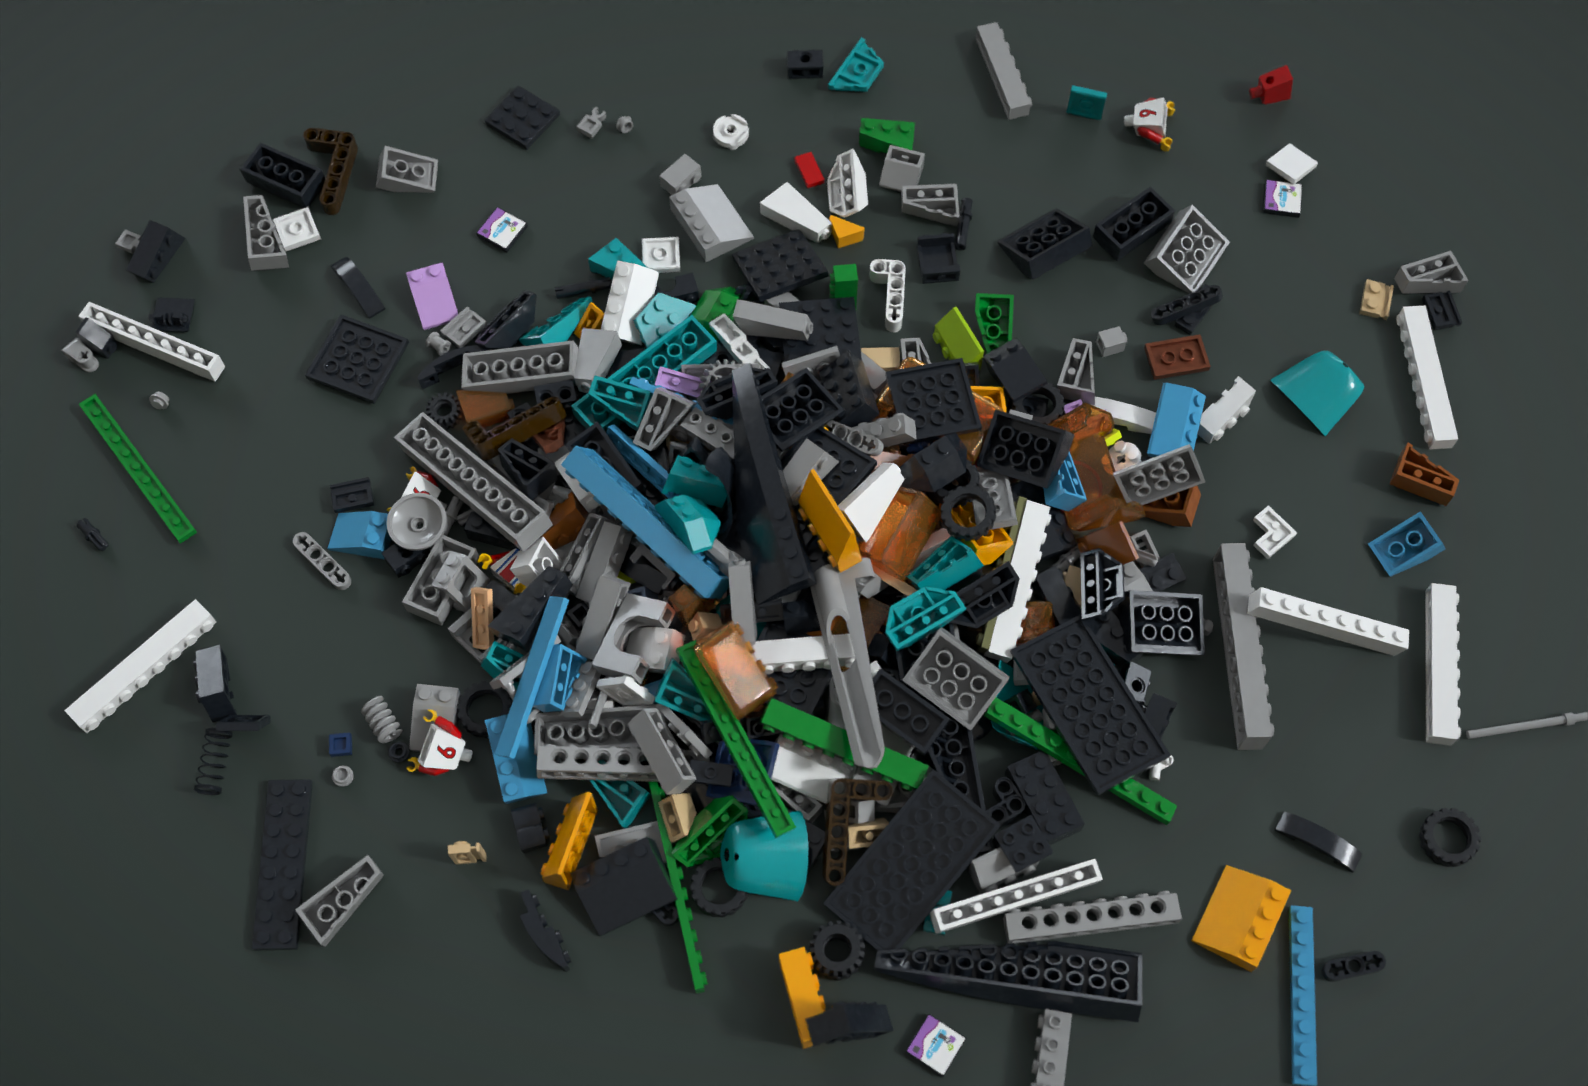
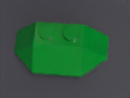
(715, 303)
(708, 831)

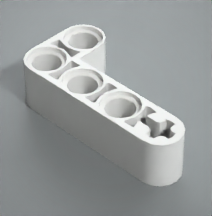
(896, 296)

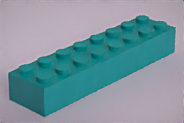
(681, 346)

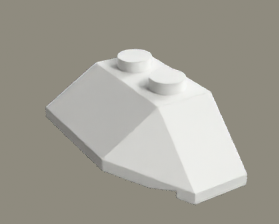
(847, 185)

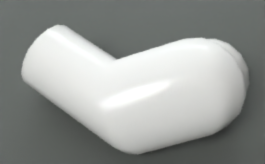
(1155, 770)

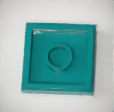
(1086, 102)

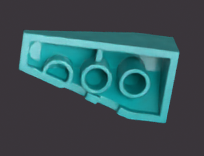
(559, 326)

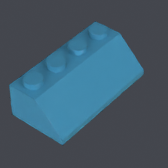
(1176, 419)
(518, 775)

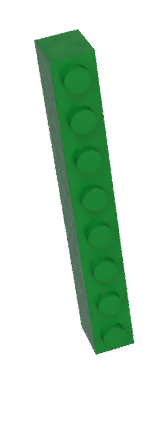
(835, 741)

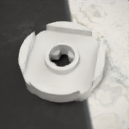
(731, 140)
(1127, 451)

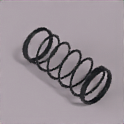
(199, 785)

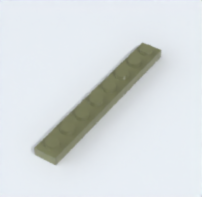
(984, 638)

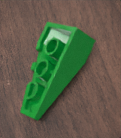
(994, 319)

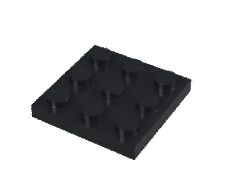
(522, 117)

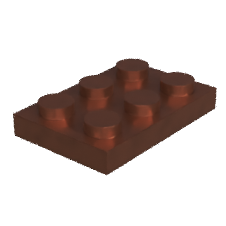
(1177, 357)

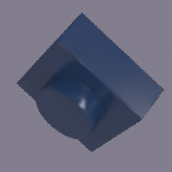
(340, 744)

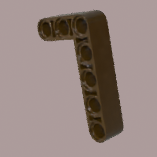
(344, 153)
(518, 428)
(842, 820)

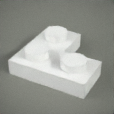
(1277, 532)

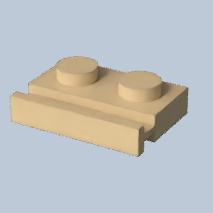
(1376, 299)
(465, 853)

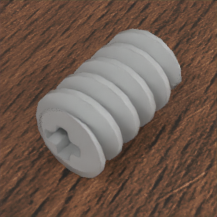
(380, 721)

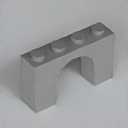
(633, 613)

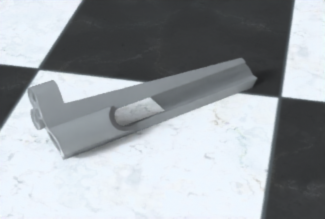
(835, 596)

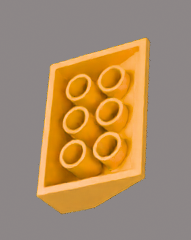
(828, 524)
(570, 841)
(1241, 917)

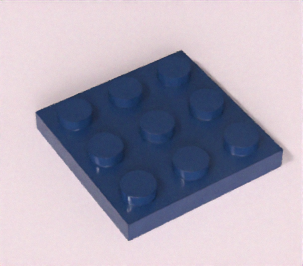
(767, 753)

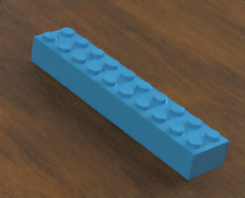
(642, 518)

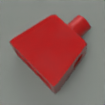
(1273, 86)

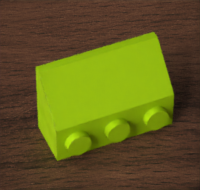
(957, 338)

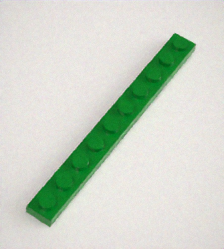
(138, 468)
(737, 744)
(1053, 745)
(684, 913)

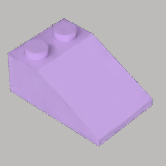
(432, 295)

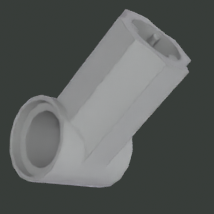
(722, 556)

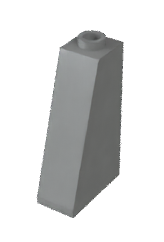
(771, 321)
(595, 356)
(743, 598)

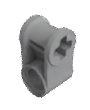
(81, 355)

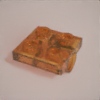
(1037, 621)

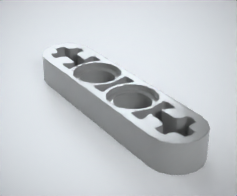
(851, 433)
(321, 561)

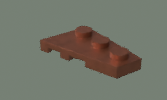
(551, 438)

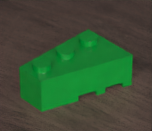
(880, 134)
(844, 282)

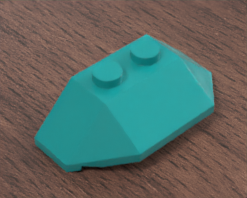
(690, 521)
(921, 615)

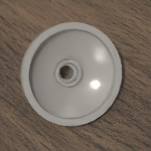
(409, 513)

